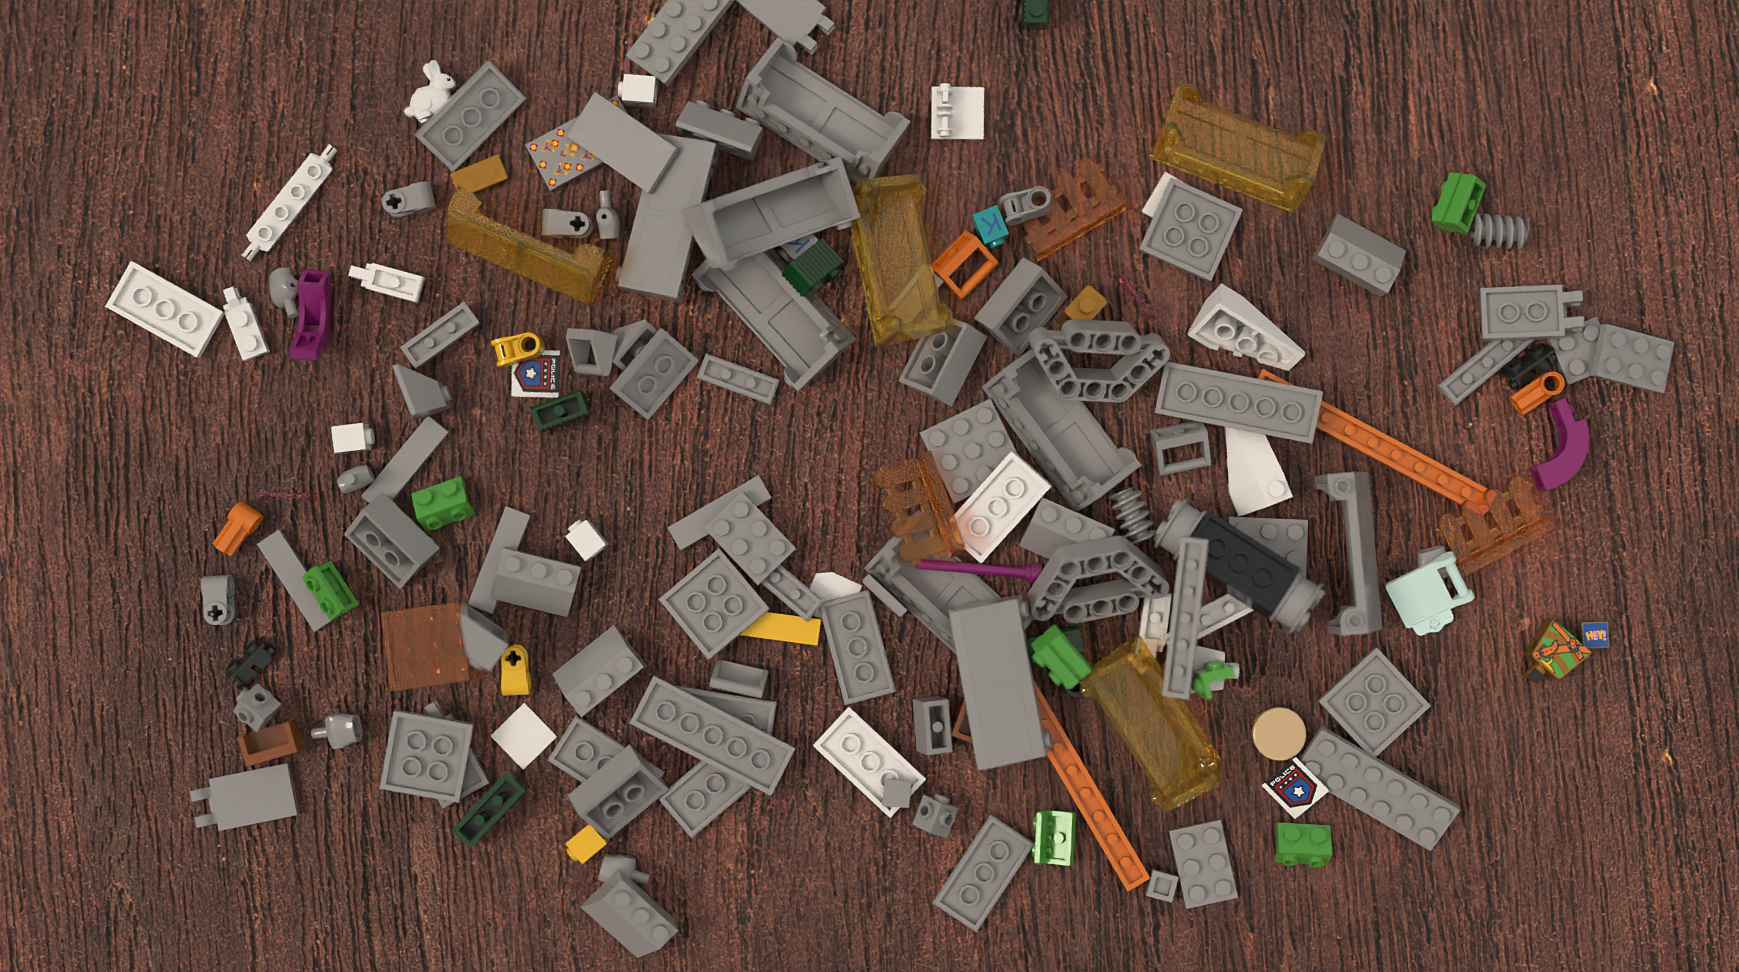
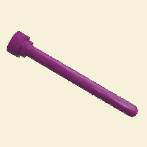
(1028, 572)

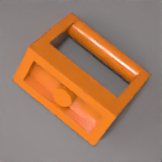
(955, 256)

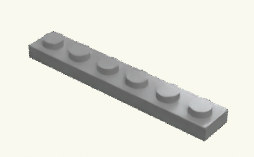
(1185, 617)

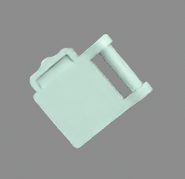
(1423, 597)

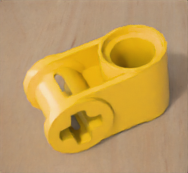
(512, 349)
(515, 677)

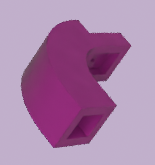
(314, 315)
(1570, 451)

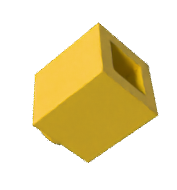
(585, 844)

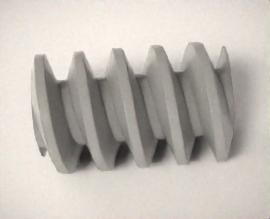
(1499, 230)
(1132, 515)

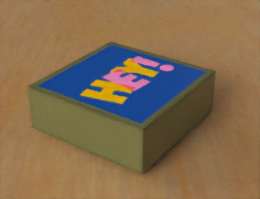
(1594, 634)

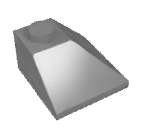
(631, 341)
(422, 393)

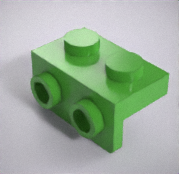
(442, 504)
(330, 590)
(1211, 672)
(1054, 837)
(1303, 844)

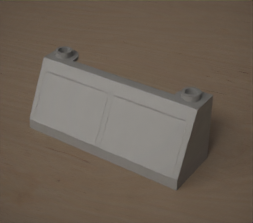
(819, 114)
(772, 213)
(660, 236)
(793, 327)
(1059, 432)
(928, 592)
(1365, 611)
(998, 681)

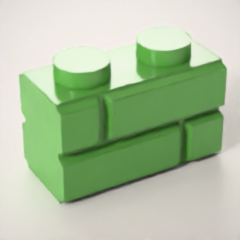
(1458, 202)
(1061, 657)

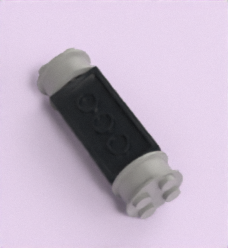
(1243, 566)

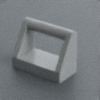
(603, 349)
(1177, 436)
(739, 678)

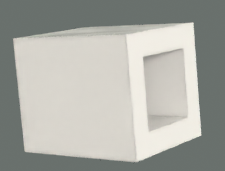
(638, 90)
(352, 438)
(586, 539)

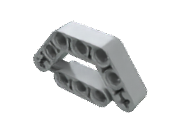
(1135, 351)
(1099, 599)

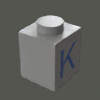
(794, 248)

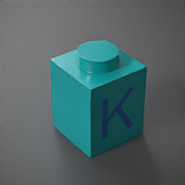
(990, 227)

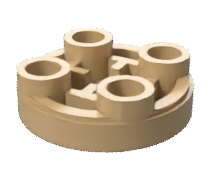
(1278, 733)

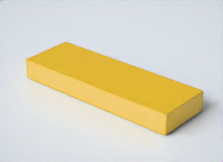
(785, 628)

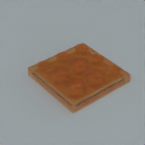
(425, 646)

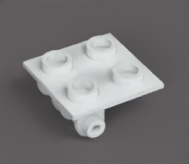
(957, 112)

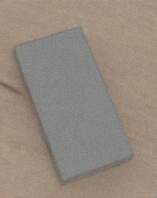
(884, 595)

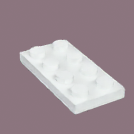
(165, 309)
(999, 505)
(865, 757)

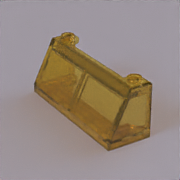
(1237, 150)
(896, 261)
(569, 274)
(1154, 726)

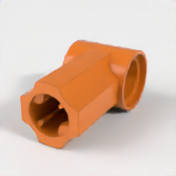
(1535, 392)
(241, 522)

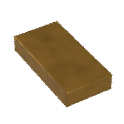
(481, 175)

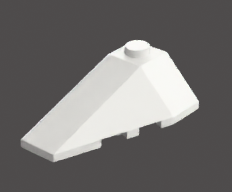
(1237, 326)
(1253, 472)

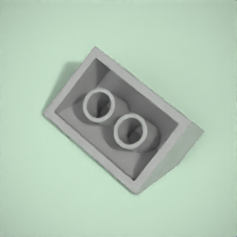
(722, 128)
(1360, 255)
(1020, 305)
(943, 362)
(1057, 527)
(391, 540)
(535, 582)
(482, 638)
(598, 670)
(617, 792)
(630, 915)

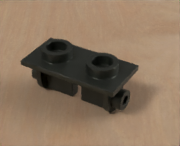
(1538, 357)
(242, 670)

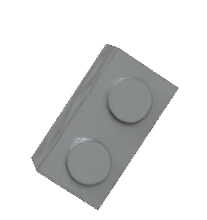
(932, 725)

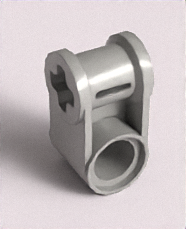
(413, 199)
(1024, 205)
(562, 224)
(217, 596)

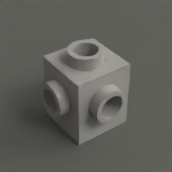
(256, 707)
(935, 815)

